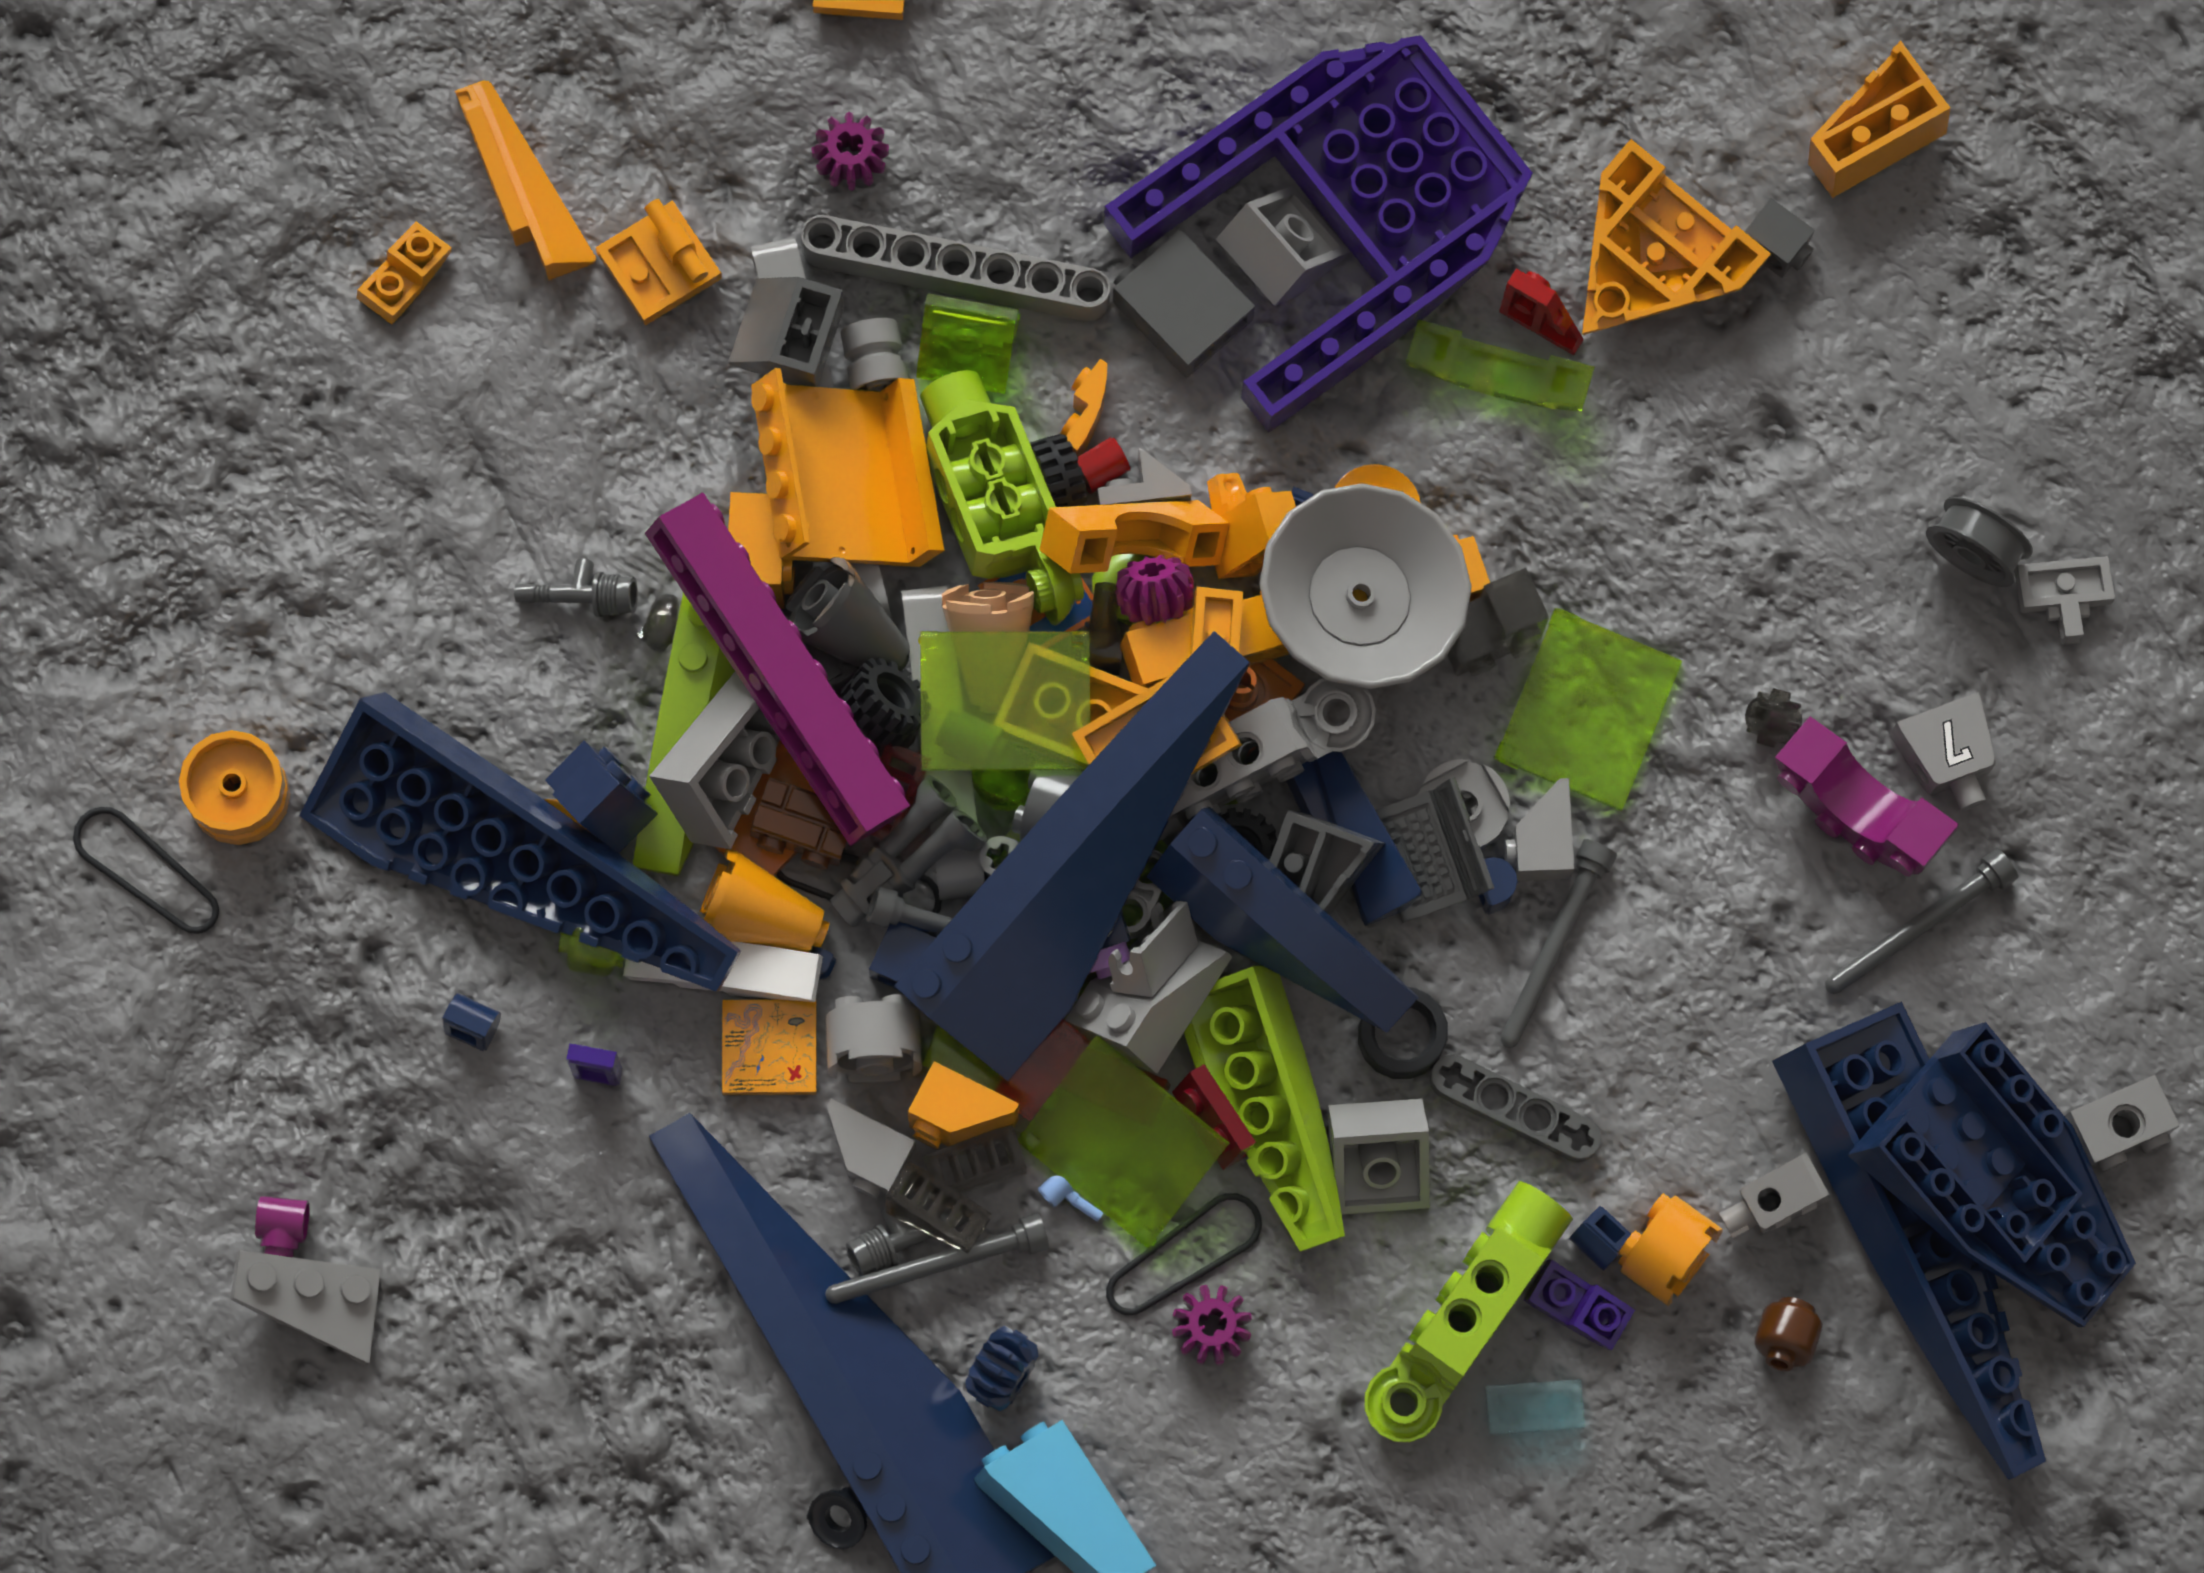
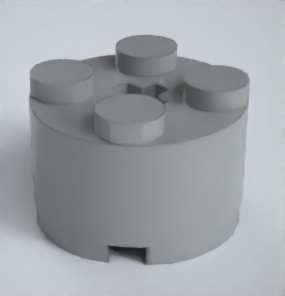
(873, 1039)

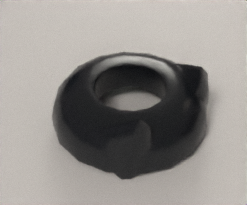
(827, 1529)

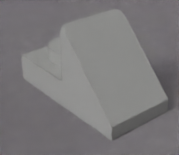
(1156, 485)

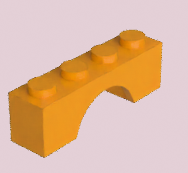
(1088, 536)

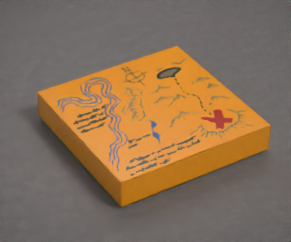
(769, 1047)

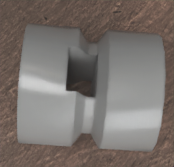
(873, 350)

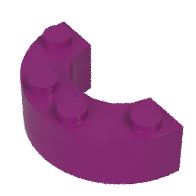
(1857, 805)

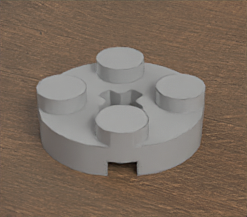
(1481, 786)

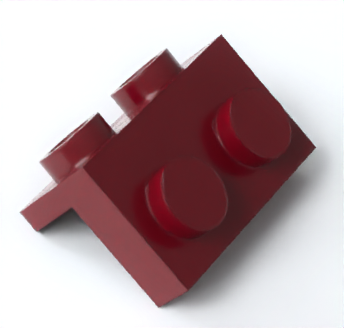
(1208, 1102)

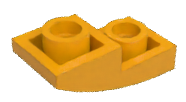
(405, 273)
(1088, 400)

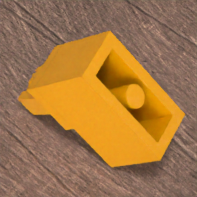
(1252, 522)

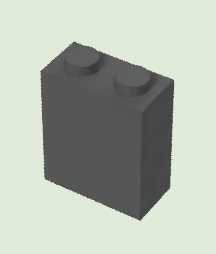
(1182, 302)

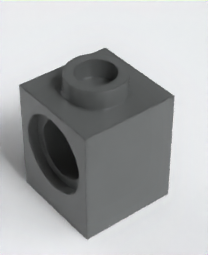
(1782, 236)

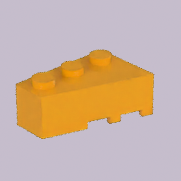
(1879, 125)

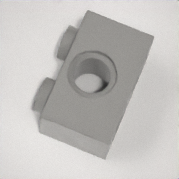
(2141, 1105)

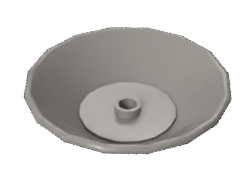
(1373, 544)

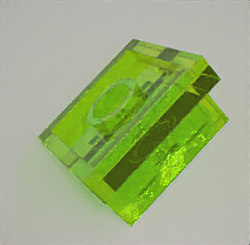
(967, 337)

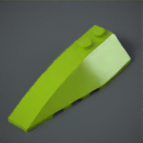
(692, 680)
(1261, 1066)

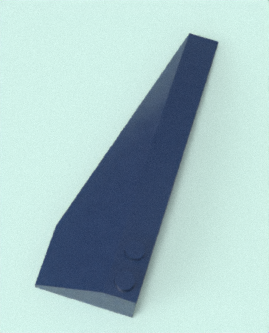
(455, 821)

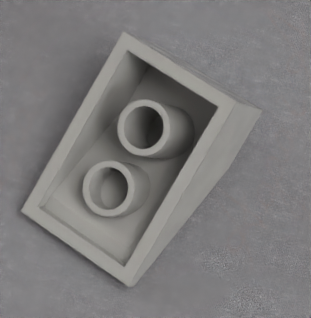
(1145, 1026)

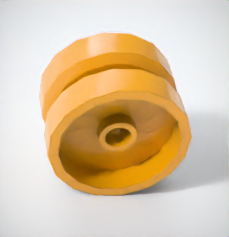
(214, 769)

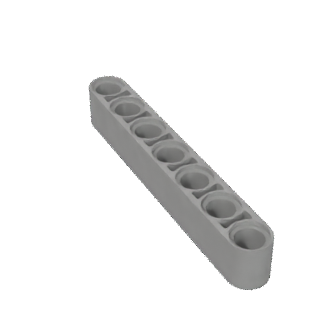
(939, 252)
(960, 870)

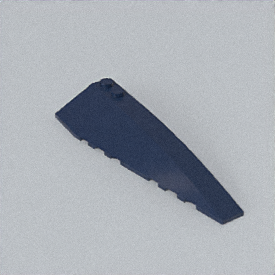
(1036, 925)
(1943, 1296)

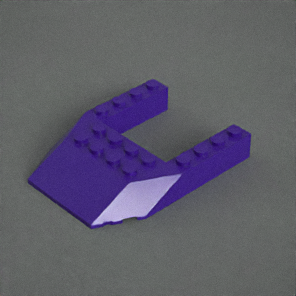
(1391, 164)

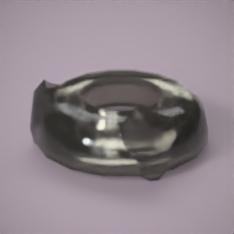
(660, 623)

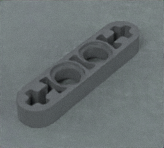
(1518, 1102)

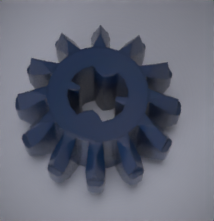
(1001, 1368)

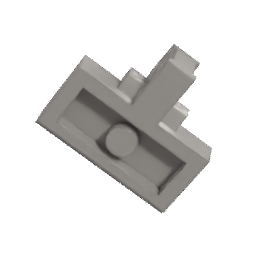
(2065, 591)

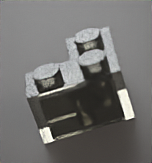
(1500, 623)

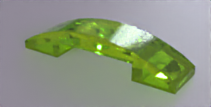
(1499, 371)

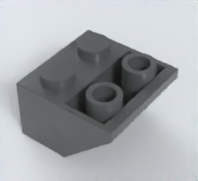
(788, 328)

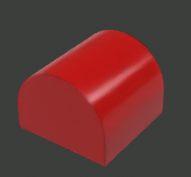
(1103, 464)

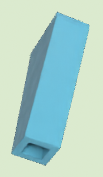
(1063, 1502)

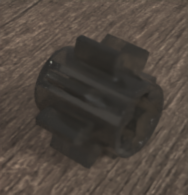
(1773, 717)

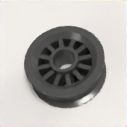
(1979, 541)

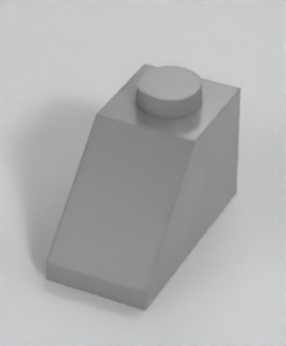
(1543, 838)
(869, 1149)

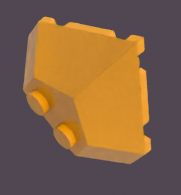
(1658, 246)

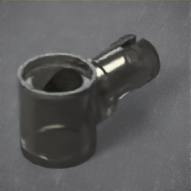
(1104, 630)

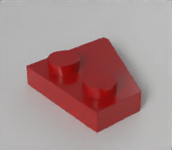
(1540, 309)

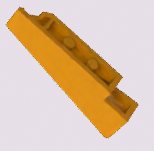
(521, 185)

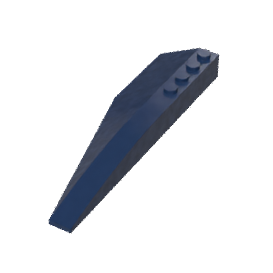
(868, 1389)

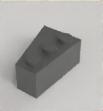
(1322, 857)

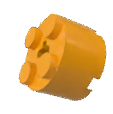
(1669, 1249)

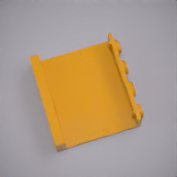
(847, 473)

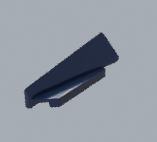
(1334, 794)

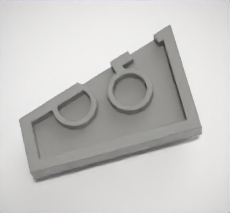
(314, 1297)

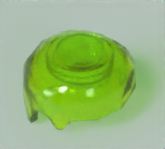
(1002, 788)

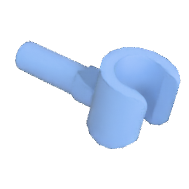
(1058, 1188)

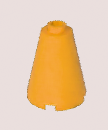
(760, 909)

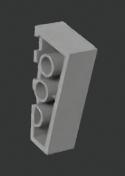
(717, 766)

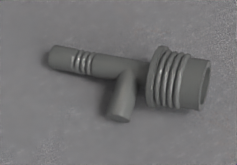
(608, 593)
(878, 1250)

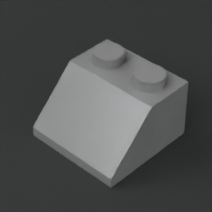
(1281, 245)
(1380, 1155)

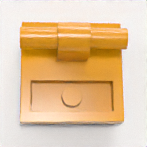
(658, 261)

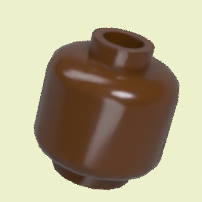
(1788, 1333)

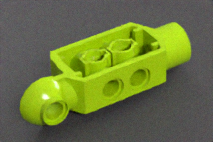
(994, 490)
(1431, 1369)

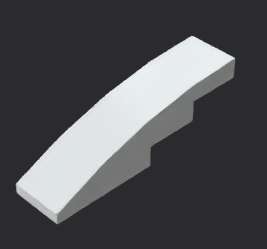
(757, 973)

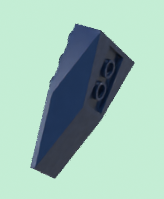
(2000, 1175)

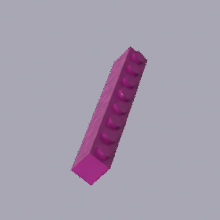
(777, 668)

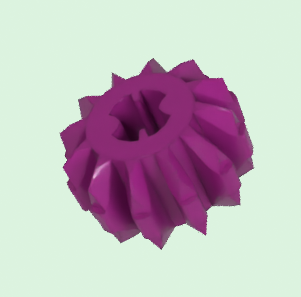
(856, 137)
(1154, 589)
(1221, 1338)

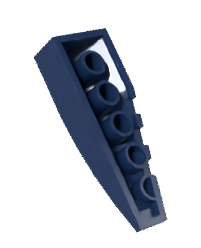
(1273, 922)

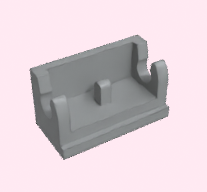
(1158, 954)

